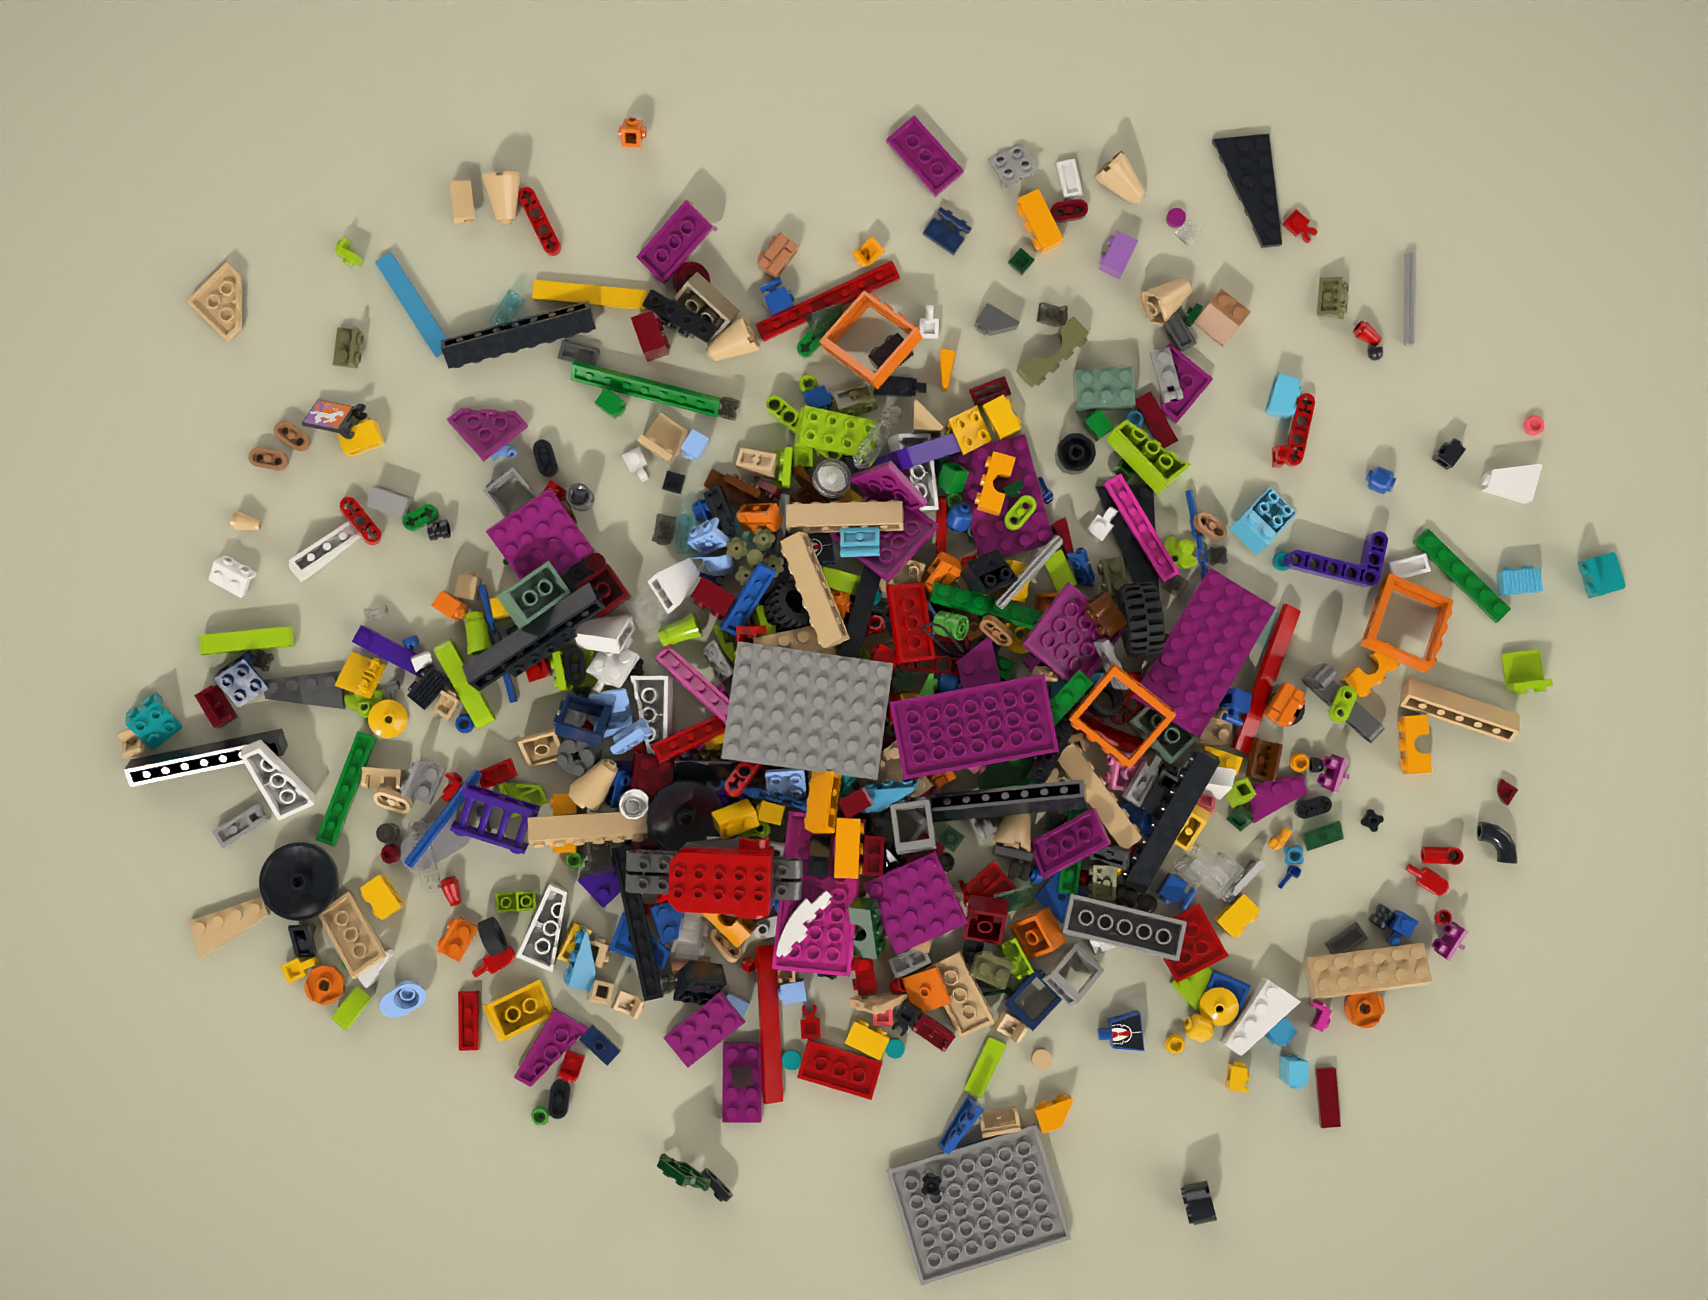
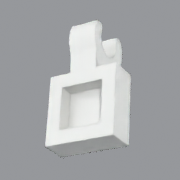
(928, 325)
(635, 462)
(1101, 524)

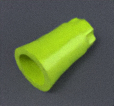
(680, 630)
(477, 633)

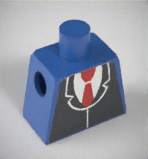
(823, 548)
(1124, 1031)

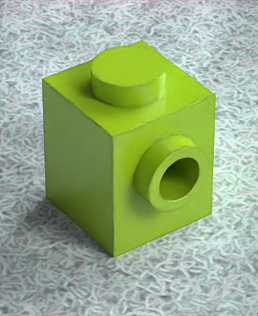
(1240, 793)

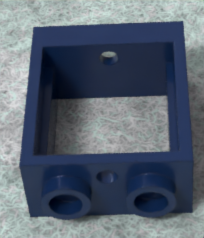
(588, 707)
(1009, 1001)

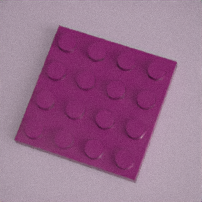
(540, 534)
(897, 546)
(1066, 636)
(916, 902)

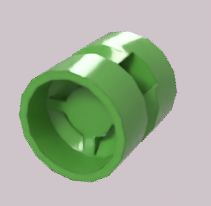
(955, 624)

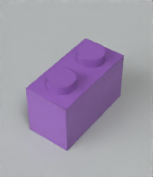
(1118, 254)

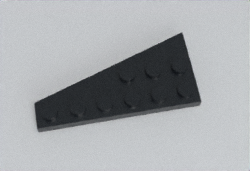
(1252, 177)
(1134, 557)

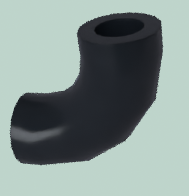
(1500, 840)

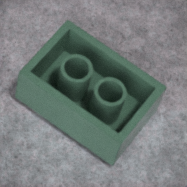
(1104, 389)
(533, 594)
(1170, 742)

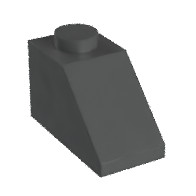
(994, 321)

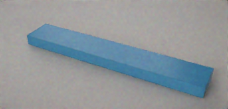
(412, 302)

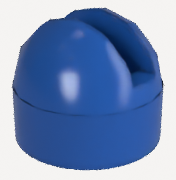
(411, 642)

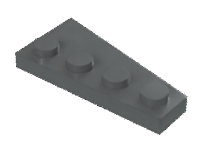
(307, 689)

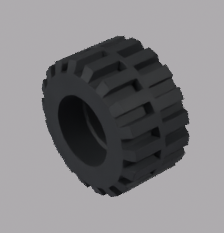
(780, 613)

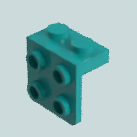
(1601, 575)
(152, 721)

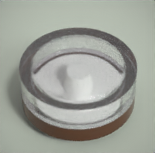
(831, 479)

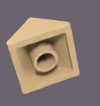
(925, 422)
(540, 748)

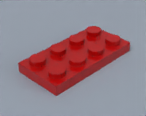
(908, 615)
(839, 1069)

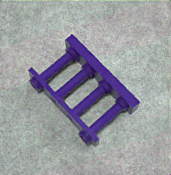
(490, 800)

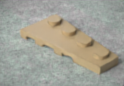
(219, 927)

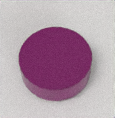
(1175, 217)

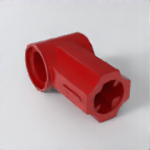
(1439, 855)

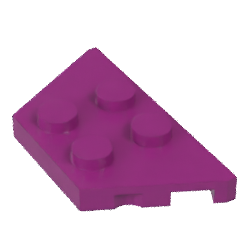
(979, 666)

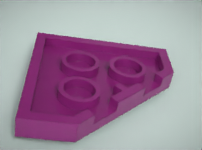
(1192, 382)
(486, 429)
(889, 484)

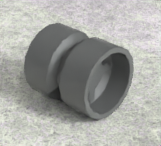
(580, 497)

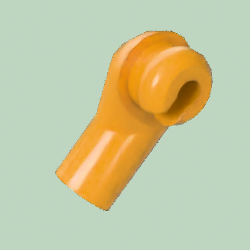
(1279, 841)

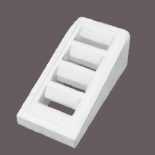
(371, 974)

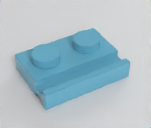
(860, 541)

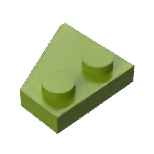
(528, 792)
(1193, 987)

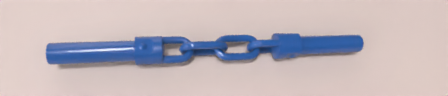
(1192, 511)
(489, 619)
(754, 793)

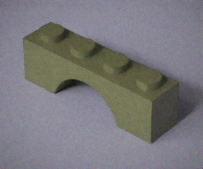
(1036, 368)

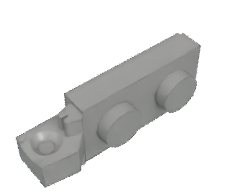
(1143, 780)
(1251, 868)

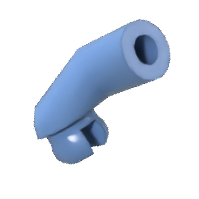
(507, 451)

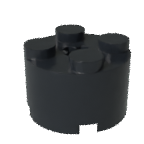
(1081, 445)
(1200, 1203)

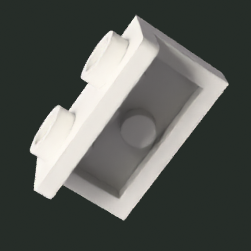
(231, 575)

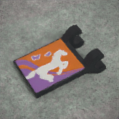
(334, 417)

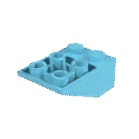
(1263, 521)

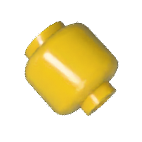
(1198, 1027)

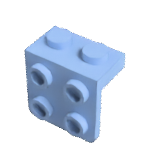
(621, 712)
(786, 782)

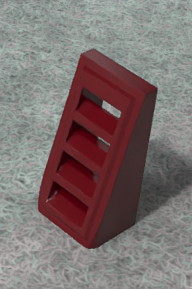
(1061, 529)

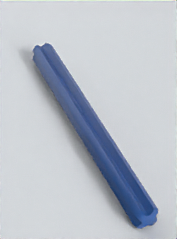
(440, 822)

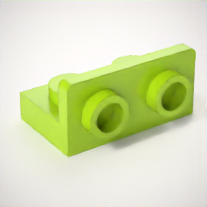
(784, 470)

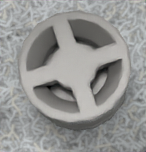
(984, 828)

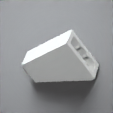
(1513, 482)
(674, 583)
(606, 633)
(1219, 783)

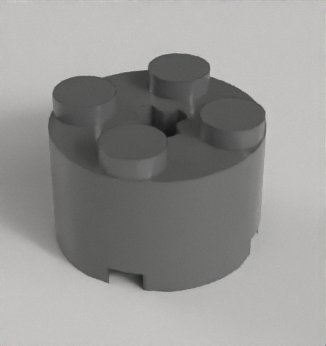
(577, 756)

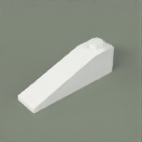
(323, 551)

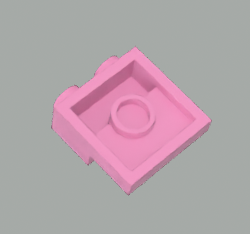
(1119, 776)

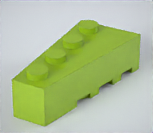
(1146, 456)

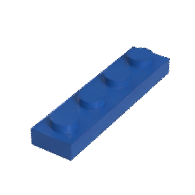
(748, 598)

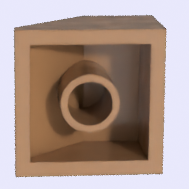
(1222, 317)

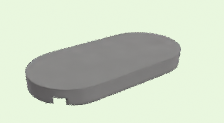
(444, 844)

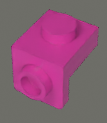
(1322, 1016)

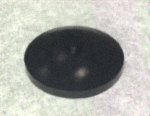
(682, 814)
(299, 881)

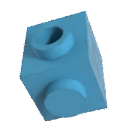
(1281, 1033)

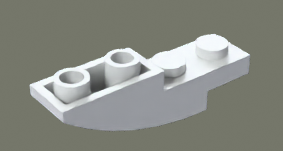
(794, 928)

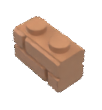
(777, 255)

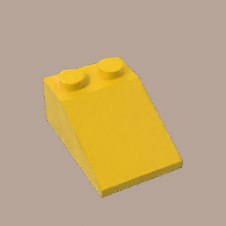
(518, 1010)

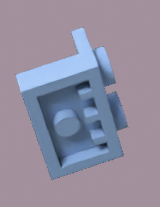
(707, 537)
(631, 736)

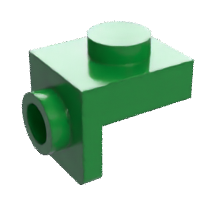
(1004, 667)

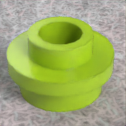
(806, 378)

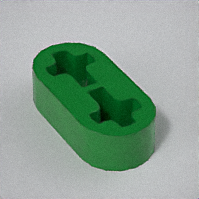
(805, 341)
(418, 513)

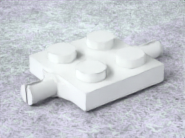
(612, 667)

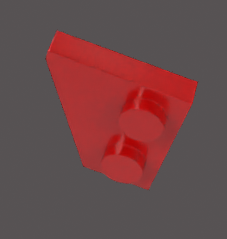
(989, 882)

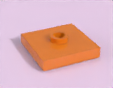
(927, 989)

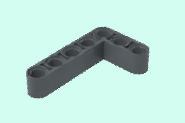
(1321, 682)

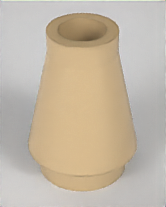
(242, 521)

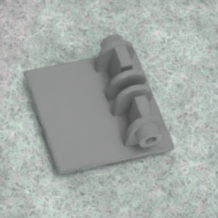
(1013, 165)
(714, 654)

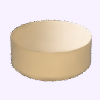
(1041, 1058)

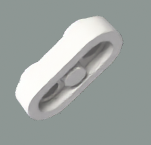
(770, 925)

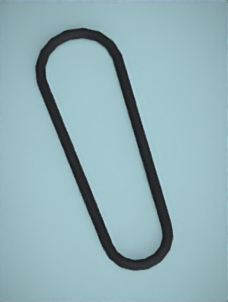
(951, 637)

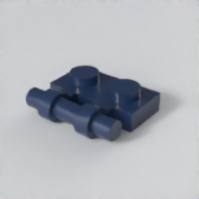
(943, 235)

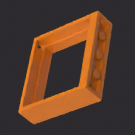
(848, 319)
(1421, 594)
(1140, 690)

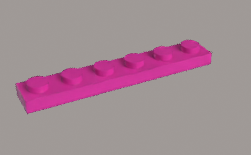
(1141, 528)
(694, 682)

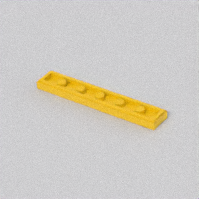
(595, 294)

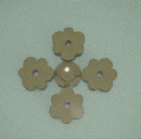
(754, 555)

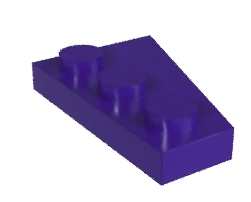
(601, 888)

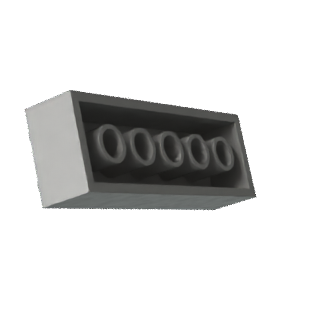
(1123, 927)

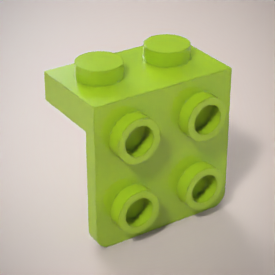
(558, 663)
(1524, 671)

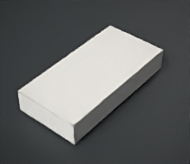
(1069, 179)
(1410, 566)

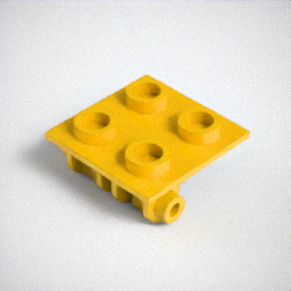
(969, 429)
(361, 675)

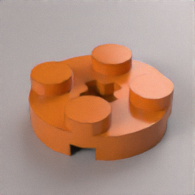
(321, 995)
(1373, 1013)

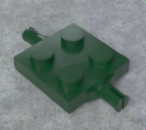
(683, 1173)

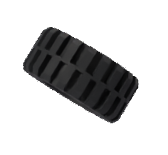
(1144, 617)

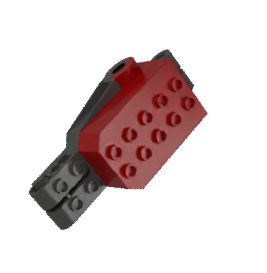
(717, 876)

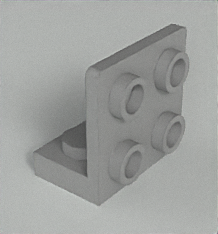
(423, 781)

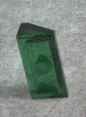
(824, 319)
(1322, 835)
(1018, 897)

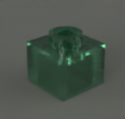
(902, 681)
(958, 837)

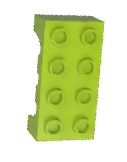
(832, 431)

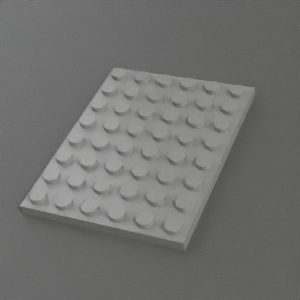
(807, 710)
(990, 1206)

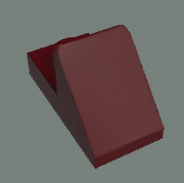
(855, 803)

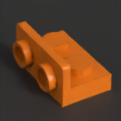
(457, 938)

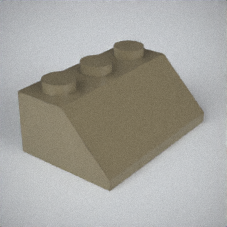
(706, 302)

